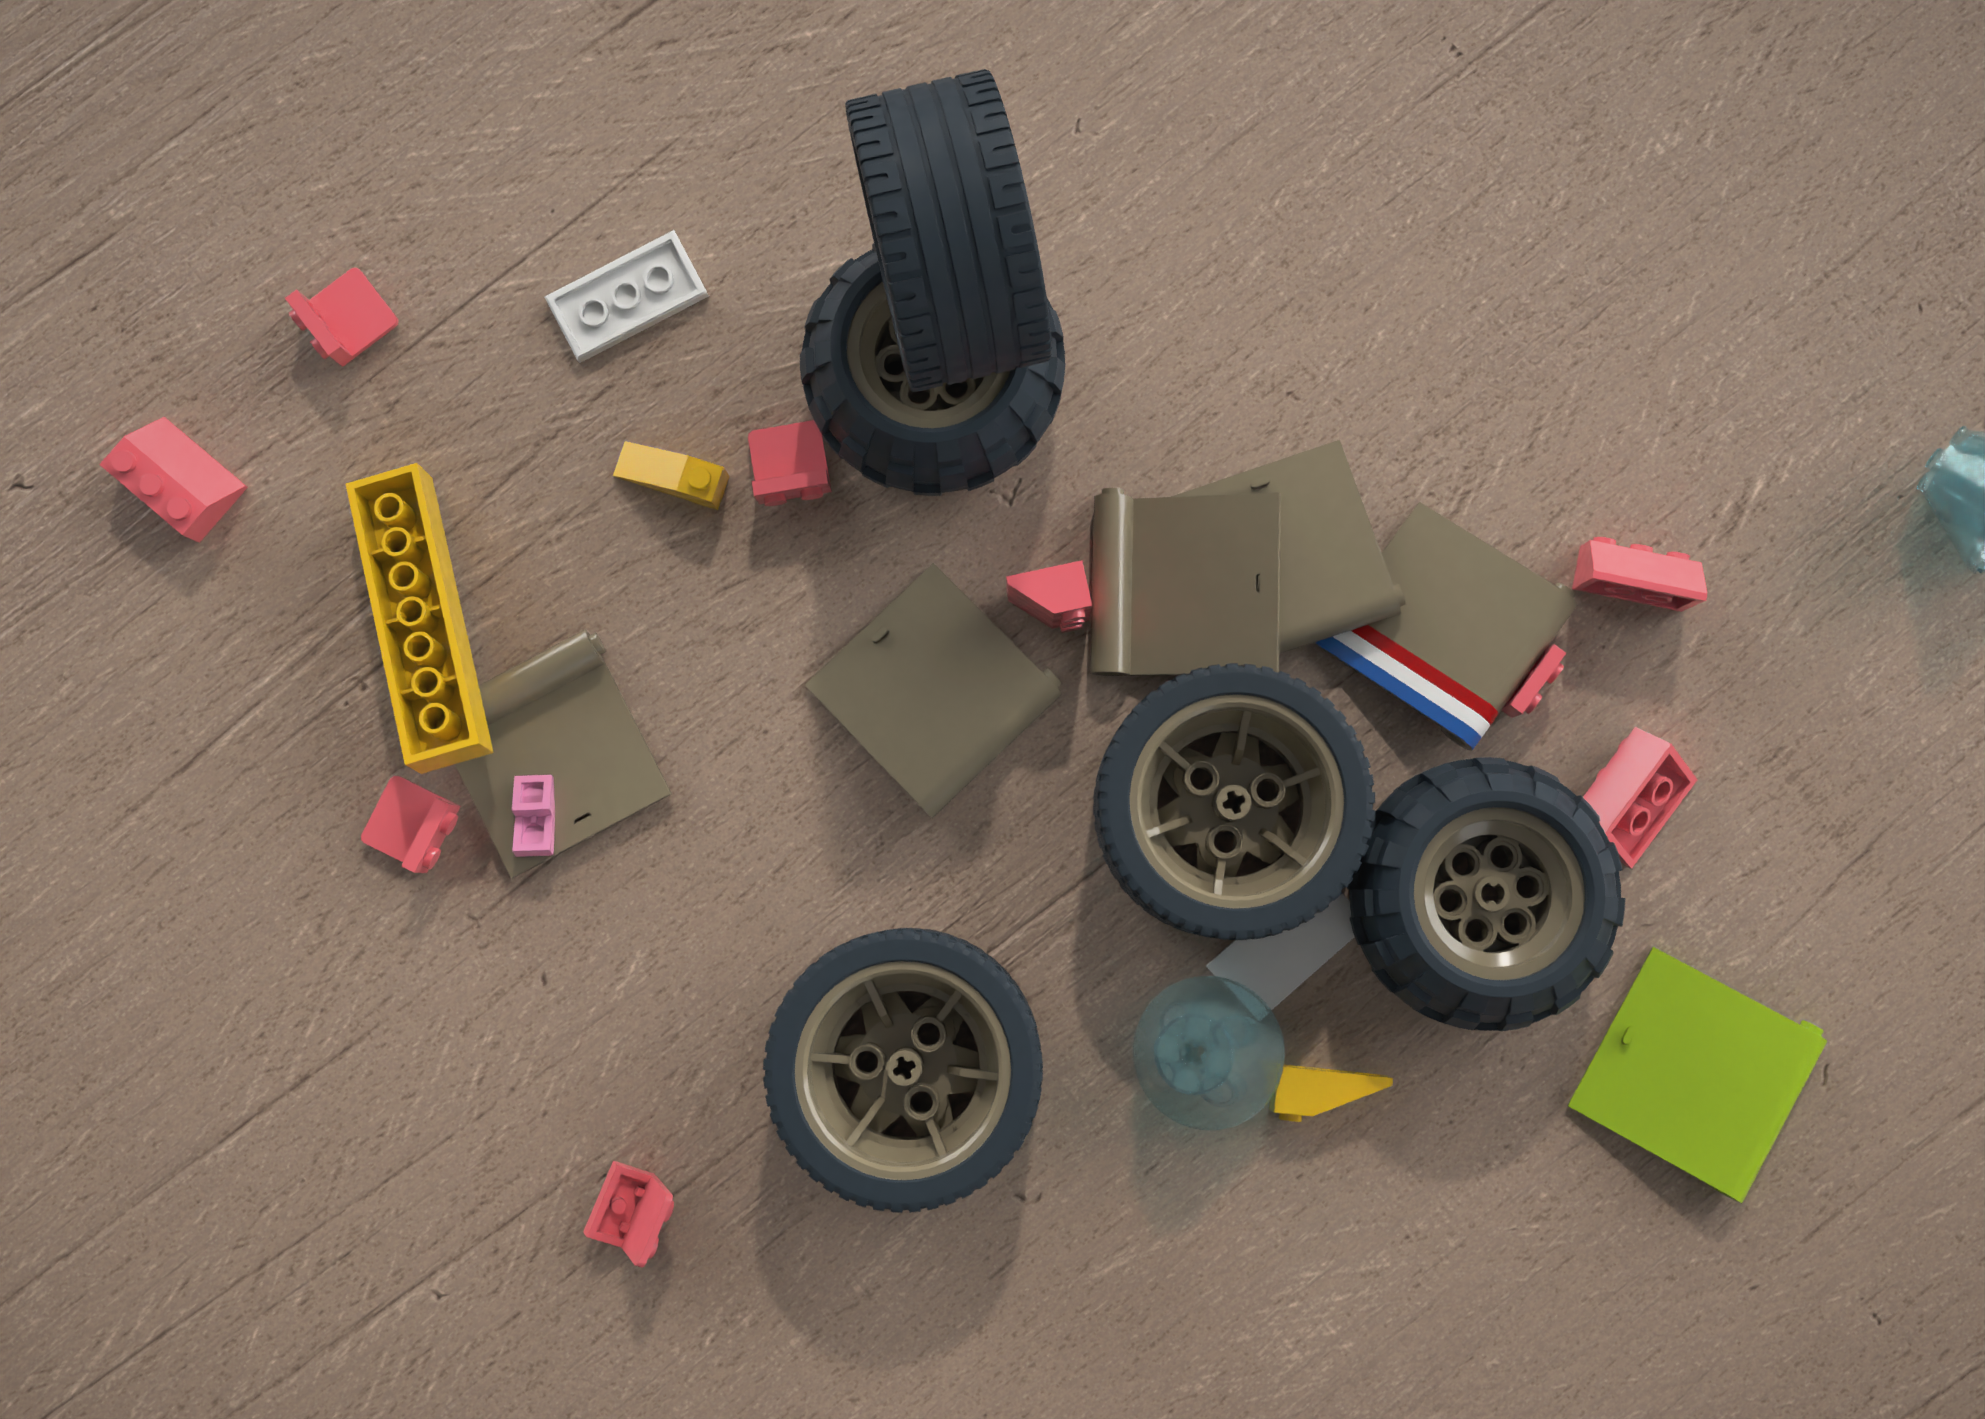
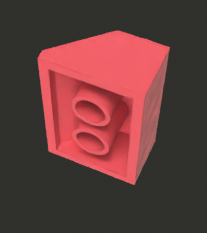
(174, 477)
(1639, 575)
(1053, 595)
(1639, 792)

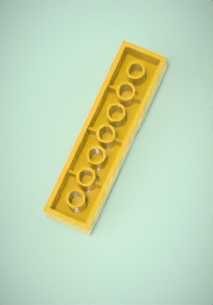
(418, 619)

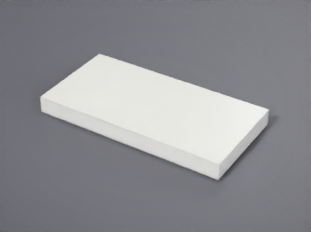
(626, 296)
(1284, 961)

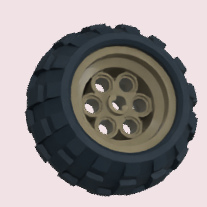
(904, 444)
(1563, 922)

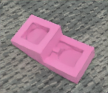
(534, 815)

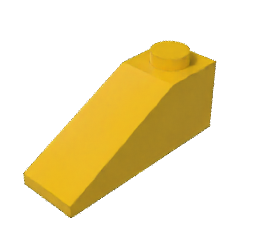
(672, 474)
(1317, 1090)

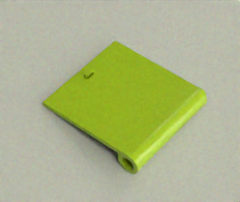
(1698, 1074)

